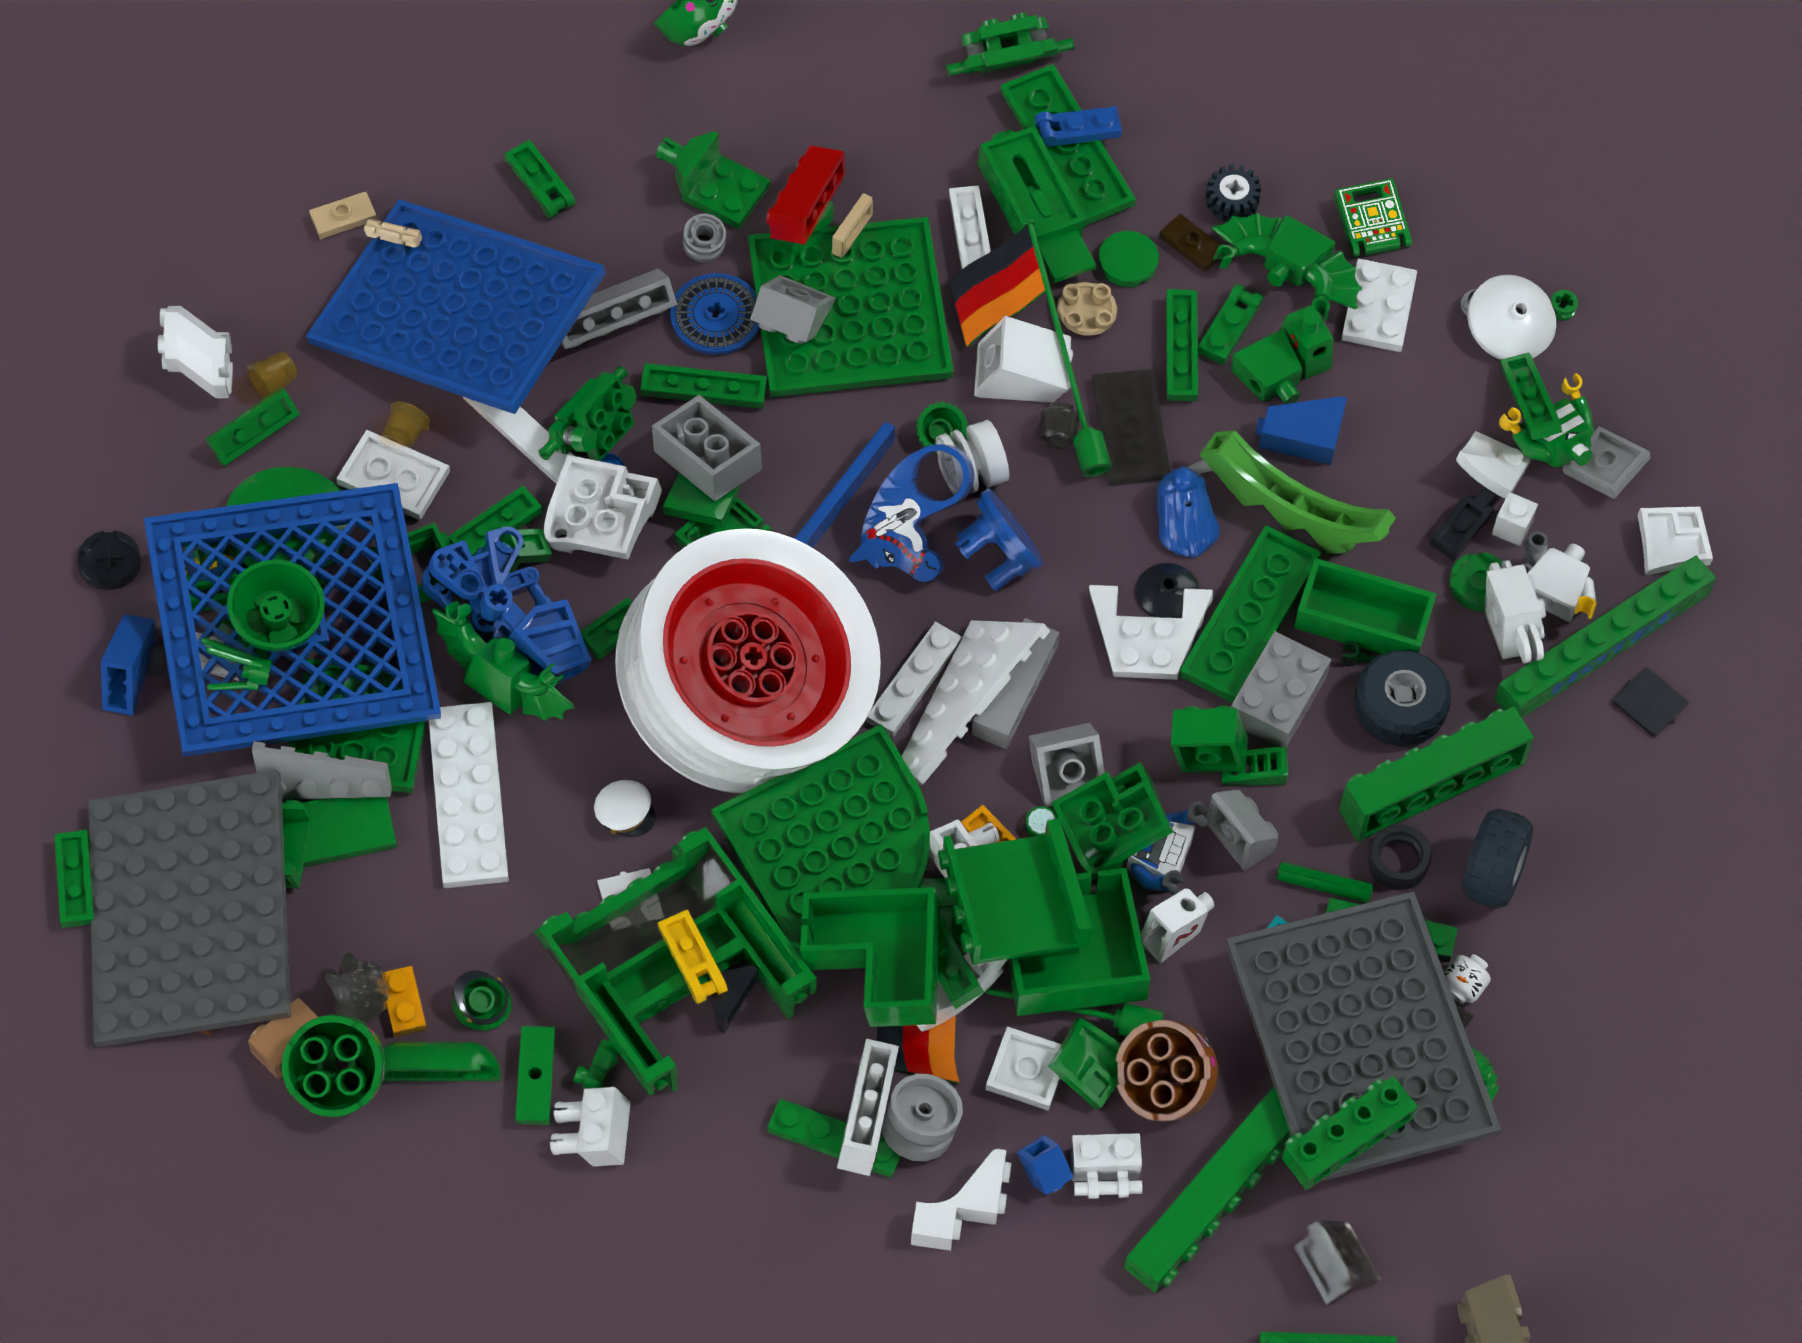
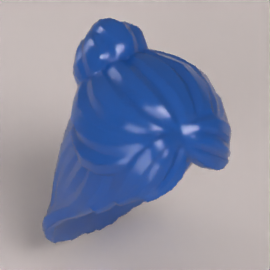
(1185, 513)

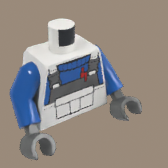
(1161, 863)

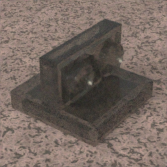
(1335, 1259)

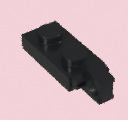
(1463, 524)

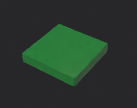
(691, 503)

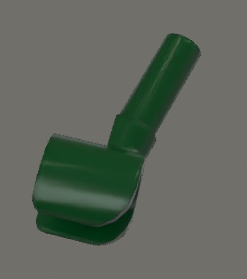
(1354, 659)

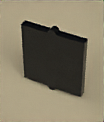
(1650, 702)

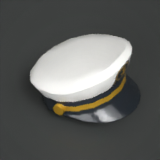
(625, 808)

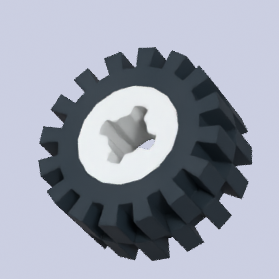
(1244, 195)

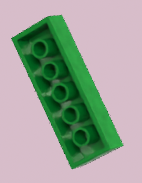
(1435, 773)

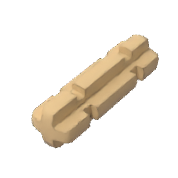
(393, 233)

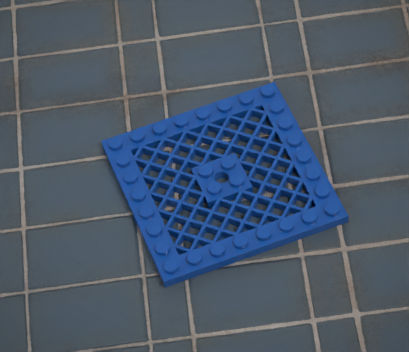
(293, 721)

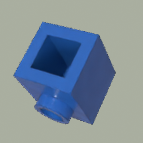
(1045, 1165)

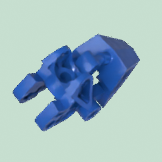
(542, 636)

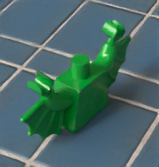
(1293, 255)
(498, 669)

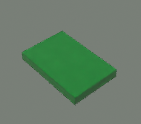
(348, 828)

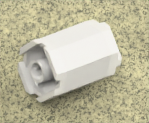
(196, 351)

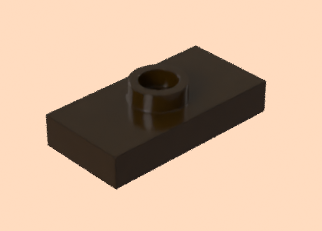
(1190, 242)

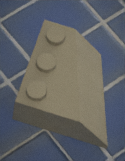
(1493, 1313)

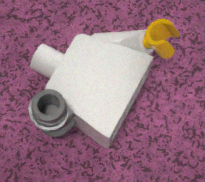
(1560, 577)

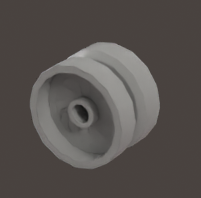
(921, 1117)

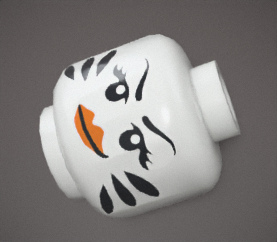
(1467, 978)

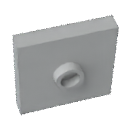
(1612, 463)

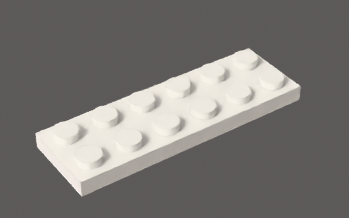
(468, 796)

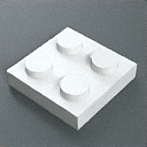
(1022, 1069)

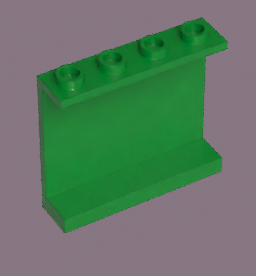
(1016, 896)

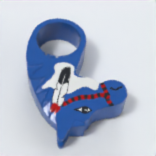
(893, 521)

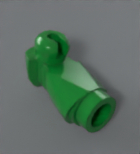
(603, 1062)

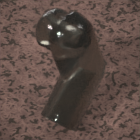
(156, 658)

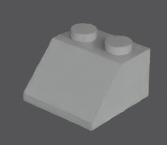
(791, 309)
(1065, 760)
(1241, 828)

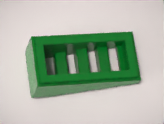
(1267, 777)

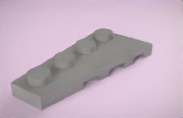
(322, 776)

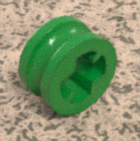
(1564, 296)

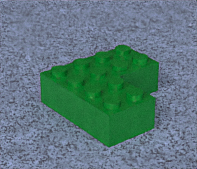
(889, 936)
(1094, 975)

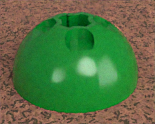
(279, 591)

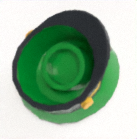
(481, 1000)

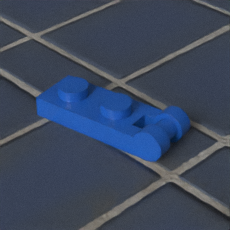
(1079, 126)

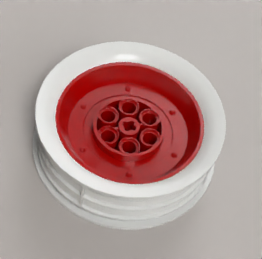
(808, 620)

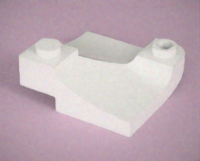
(599, 508)

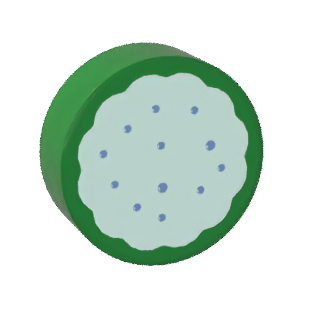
(1037, 819)

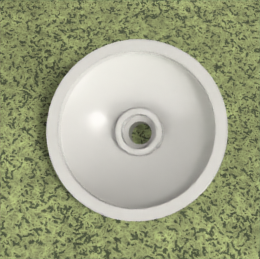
(1499, 326)

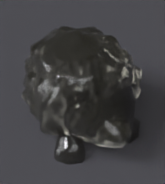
(359, 988)

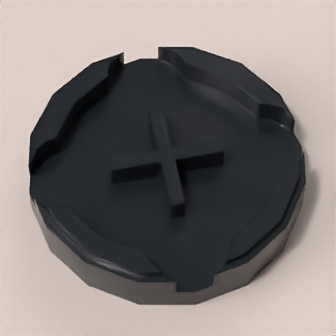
(109, 560)

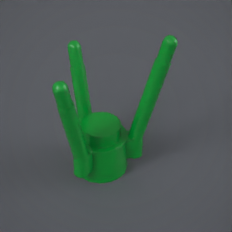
(255, 668)

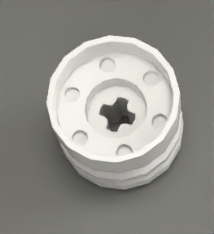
(984, 452)

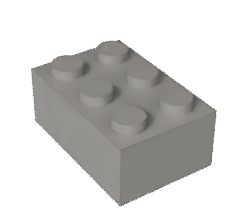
(707, 447)
(1280, 689)

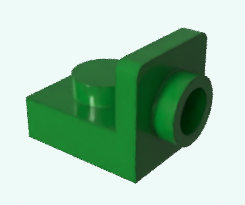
(534, 547)

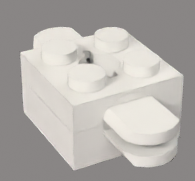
(1514, 611)

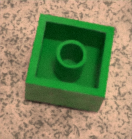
(1209, 739)

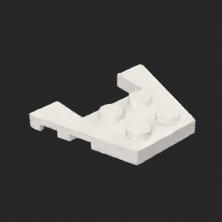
(1148, 644)

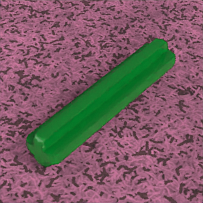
(1324, 881)

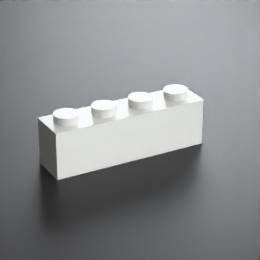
(867, 1107)

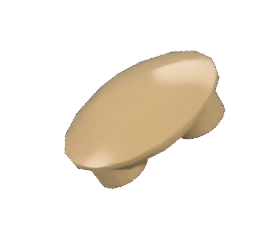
(1087, 308)

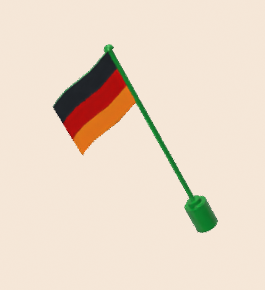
(1004, 286)
(934, 1049)

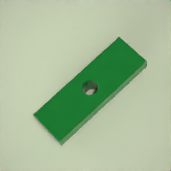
(535, 1057)

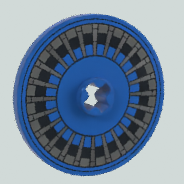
(698, 301)

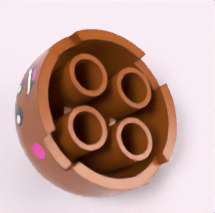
(1166, 1070)

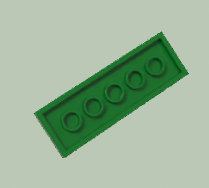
(1084, 165)
(1249, 613)

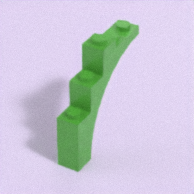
(1257, 482)

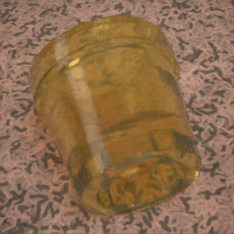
(271, 373)
(405, 424)

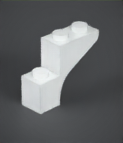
(978, 1201)

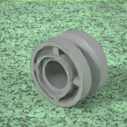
(704, 250)

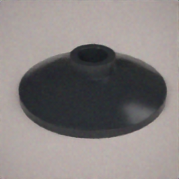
(1156, 598)

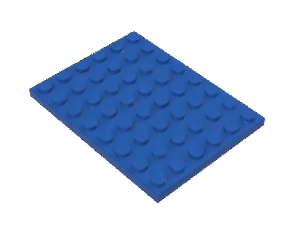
(459, 309)

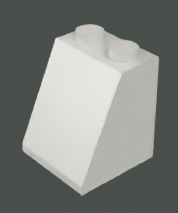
(1021, 363)

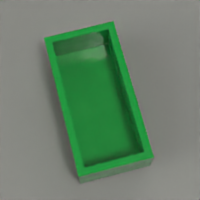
(1363, 609)

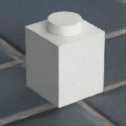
(1514, 519)

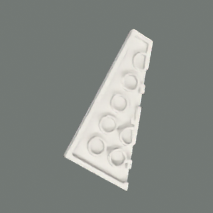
(968, 687)

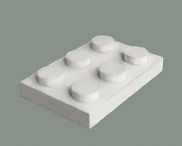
(1381, 304)
(386, 462)

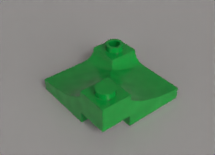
(1112, 818)

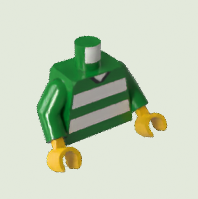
(1561, 448)

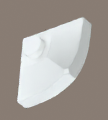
(1493, 463)
(1672, 537)

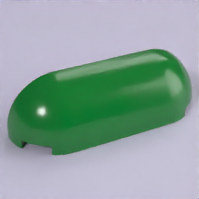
(440, 1062)

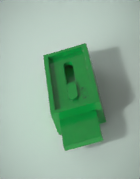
(1031, 187)

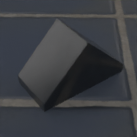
(739, 985)

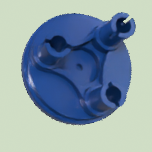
(1000, 526)

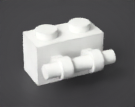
(1106, 1159)

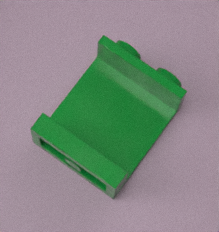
(295, 832)

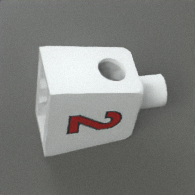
(1175, 923)

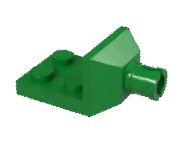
(713, 180)

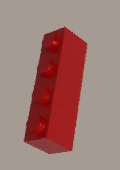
(806, 194)

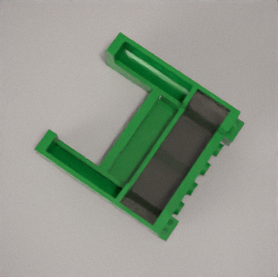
(627, 970)

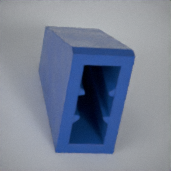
(1303, 428)
(126, 664)

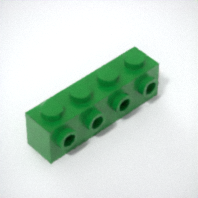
(1348, 1132)

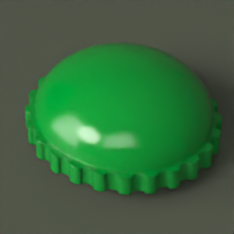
(938, 420)

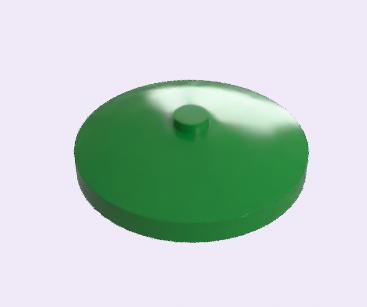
(281, 484)

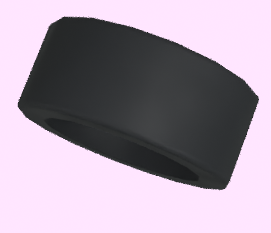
(1395, 879)

